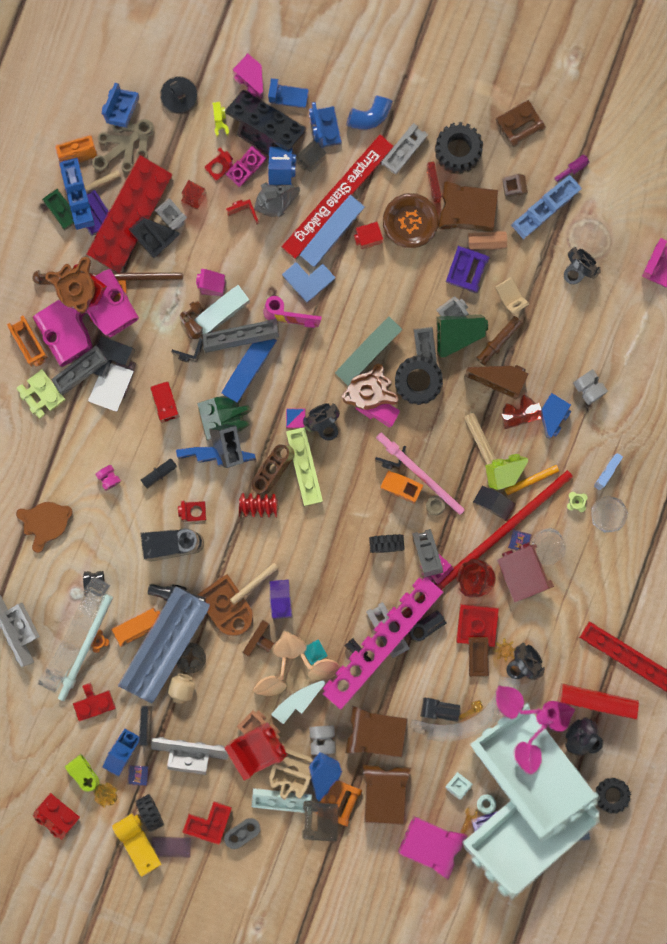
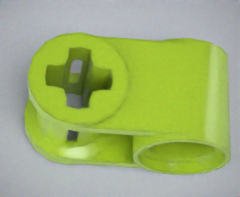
(81, 771)

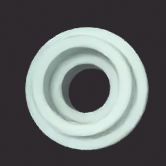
(491, 808)

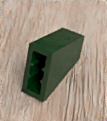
(459, 332)

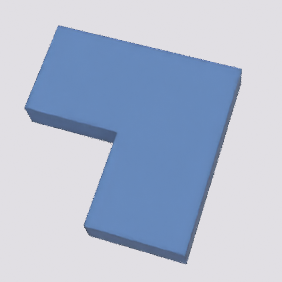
(307, 285)

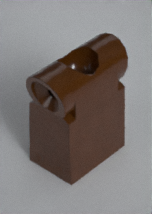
(468, 208)
(376, 733)
(385, 794)

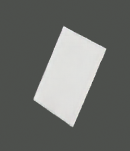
(111, 389)

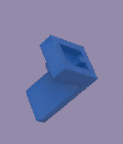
(287, 95)

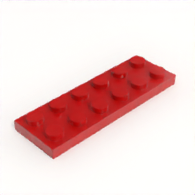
(135, 200)

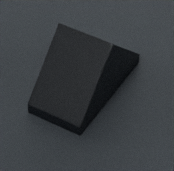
(494, 502)

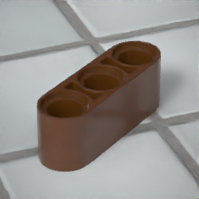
(281, 465)

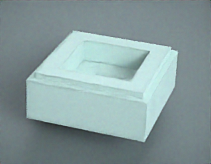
(458, 786)

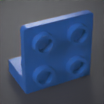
(326, 127)

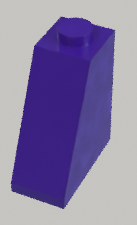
(280, 599)

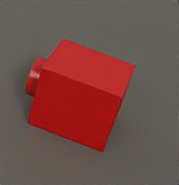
(368, 235)

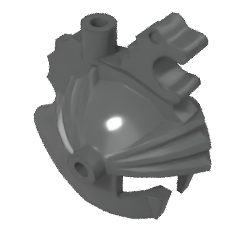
(275, 199)

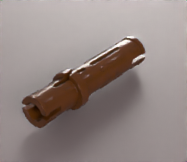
(494, 345)

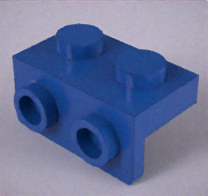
(119, 106)

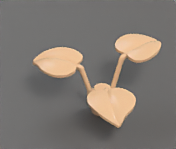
(291, 647)

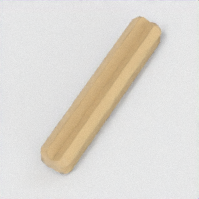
(480, 438)

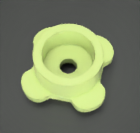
(572, 503)

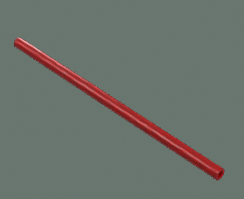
(500, 533)

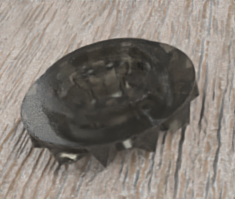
(195, 665)

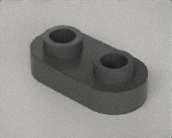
(242, 833)

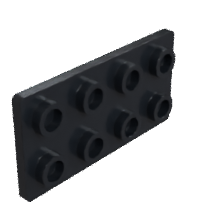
(263, 124)

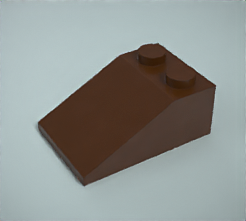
(503, 379)

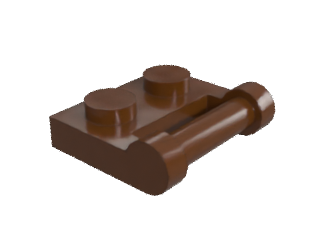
(517, 118)

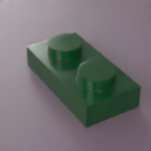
(59, 208)

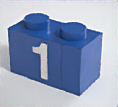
(281, 166)

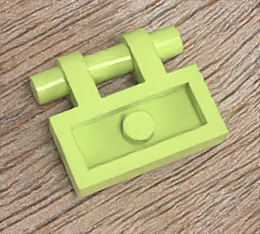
(45, 390)

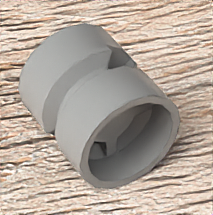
(590, 387)
(322, 732)

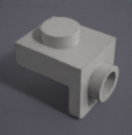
(171, 214)
(453, 308)

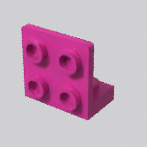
(657, 265)

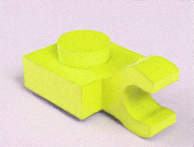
(219, 115)

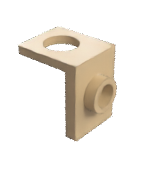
(511, 296)

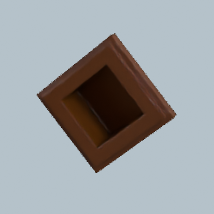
(515, 185)

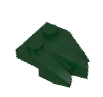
(222, 411)

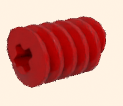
(258, 505)

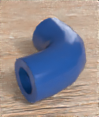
(371, 118)

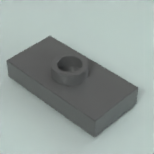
(425, 342)

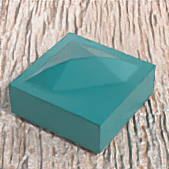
(315, 652)

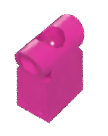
(431, 845)

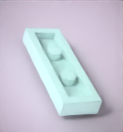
(271, 800)

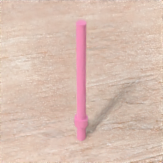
(394, 449)

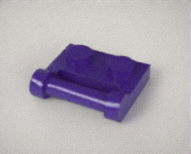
(461, 266)

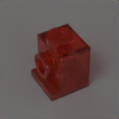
(193, 194)

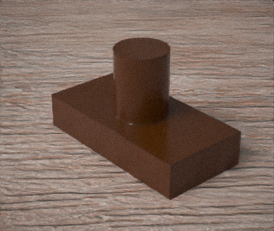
(259, 640)

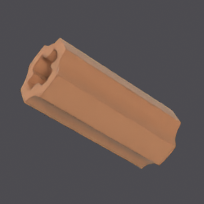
(487, 240)

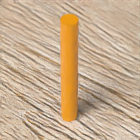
(531, 480)

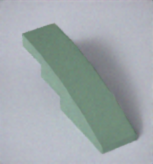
(368, 351)

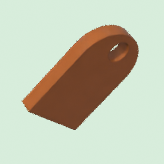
(221, 608)

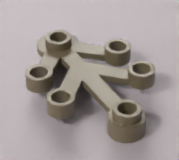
(125, 143)

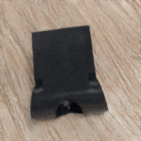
(170, 544)

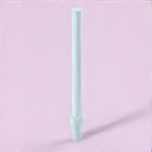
(70, 681)

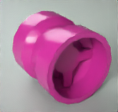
(108, 477)

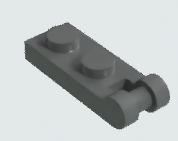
(427, 553)

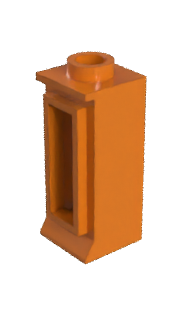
(19, 326)
(135, 627)

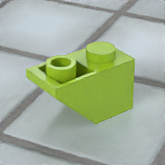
(505, 472)

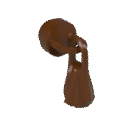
(193, 329)

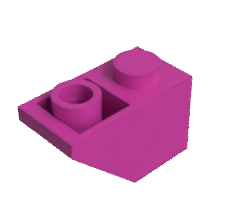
(250, 74)
(211, 283)

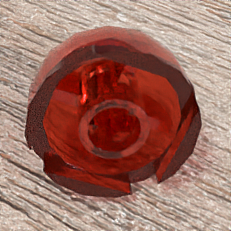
(476, 578)

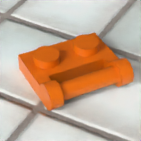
(336, 795)

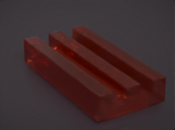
(434, 183)

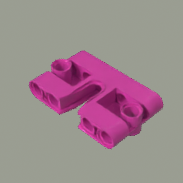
(71, 332)

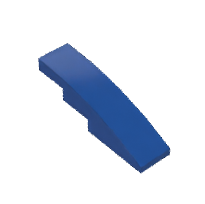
(76, 193)
(247, 369)
(208, 454)

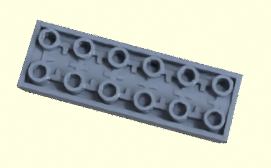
(164, 645)

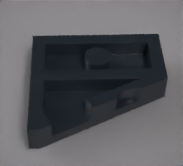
(153, 235)

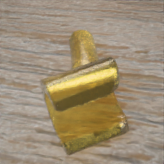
(476, 707)
(468, 818)

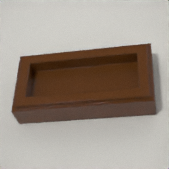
(478, 656)

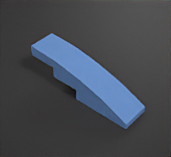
(546, 206)
(332, 230)

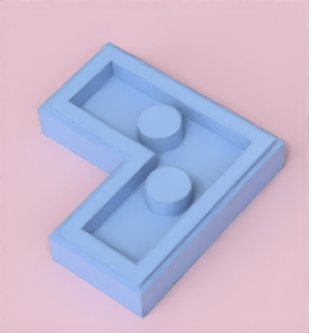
(608, 471)

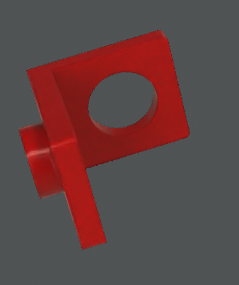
(224, 159)
(242, 205)
(185, 511)

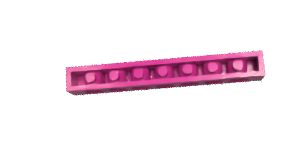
(431, 594)

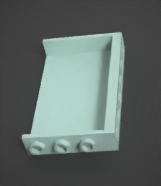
(549, 795)
(515, 854)

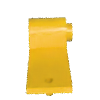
(137, 844)

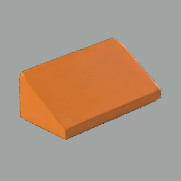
(80, 148)

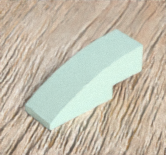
(222, 310)
(297, 701)

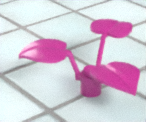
(553, 714)

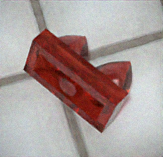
(528, 412)

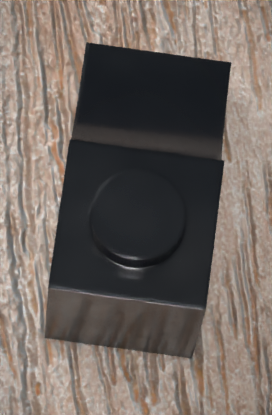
(227, 444)

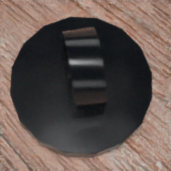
(179, 95)
(583, 264)
(321, 418)
(528, 661)
(582, 737)

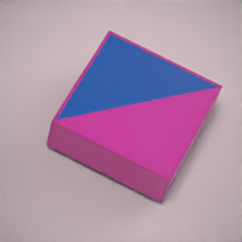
(295, 418)

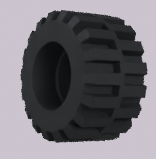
(458, 132)
(430, 392)

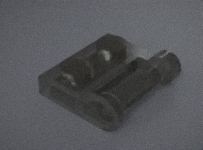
(326, 821)

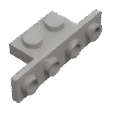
(18, 631)
(188, 756)

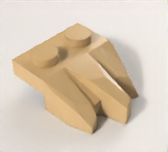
(291, 774)

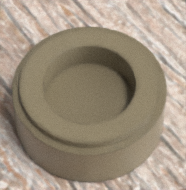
(435, 505)

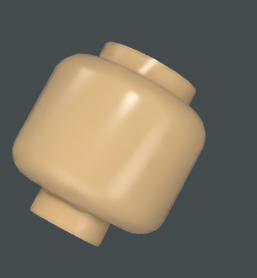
(181, 688)

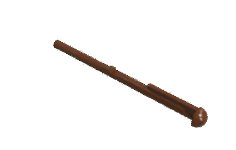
(40, 278)

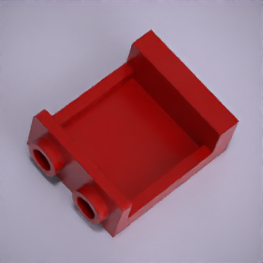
(255, 750)

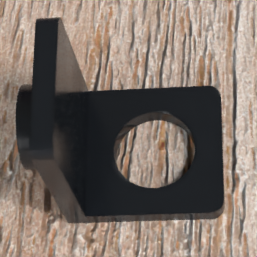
(186, 357)
(389, 464)

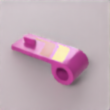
(275, 310)

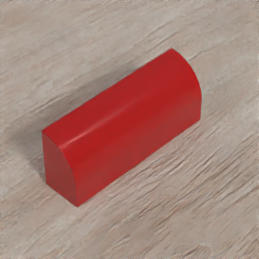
(598, 701)

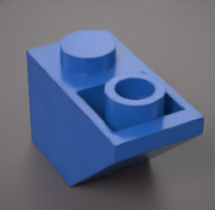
(552, 414)
(121, 752)
(324, 773)

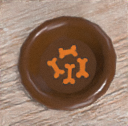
(410, 220)

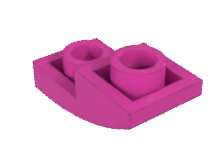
(246, 166)
(384, 413)

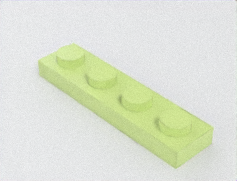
(304, 467)

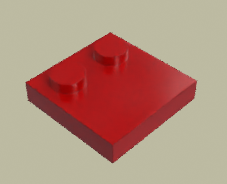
(477, 622)

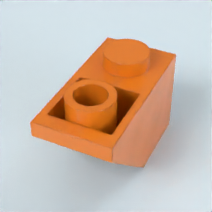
(401, 486)

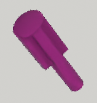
(574, 167)

